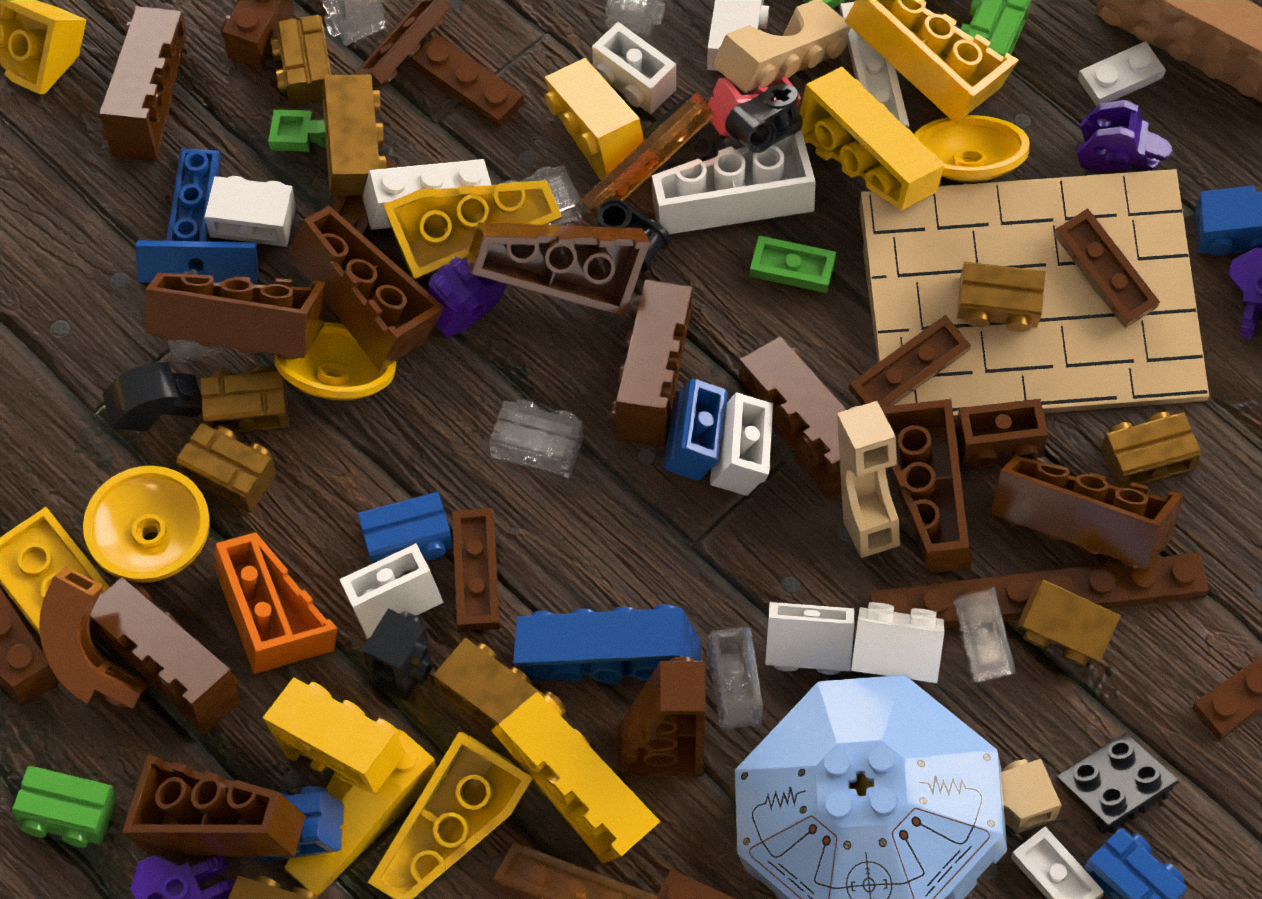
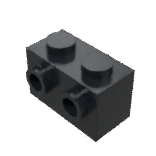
(398, 654)

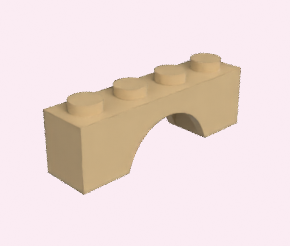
(759, 58)
(865, 452)
(1028, 795)

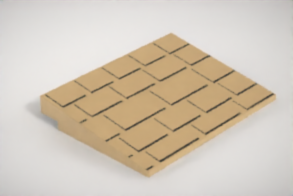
(1080, 349)

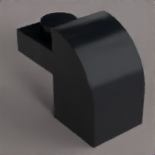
(149, 391)

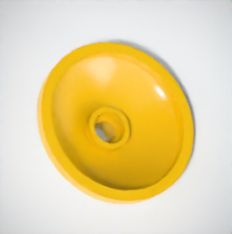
(975, 147)
(335, 367)
(142, 503)

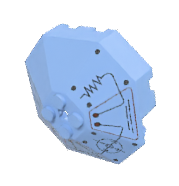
(912, 836)

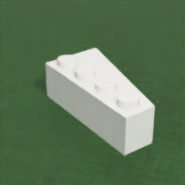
(735, 187)

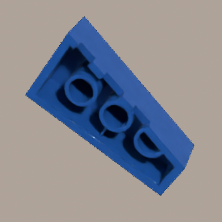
(1229, 221)
(602, 643)

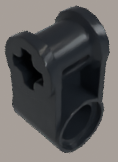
(765, 121)
(620, 212)

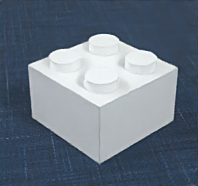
(898, 642)

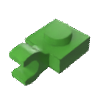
(295, 131)

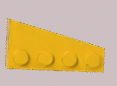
(932, 53)
(867, 140)
(575, 778)

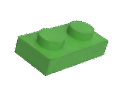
(792, 264)

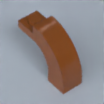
(70, 648)

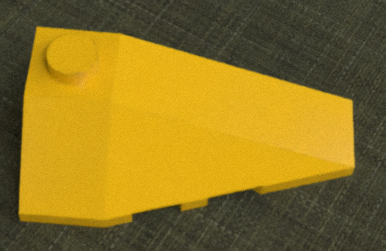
(38, 42)
(441, 223)
(457, 809)
(366, 816)

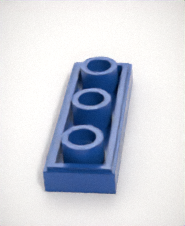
(194, 183)
(219, 259)

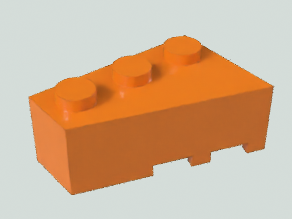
(268, 607)

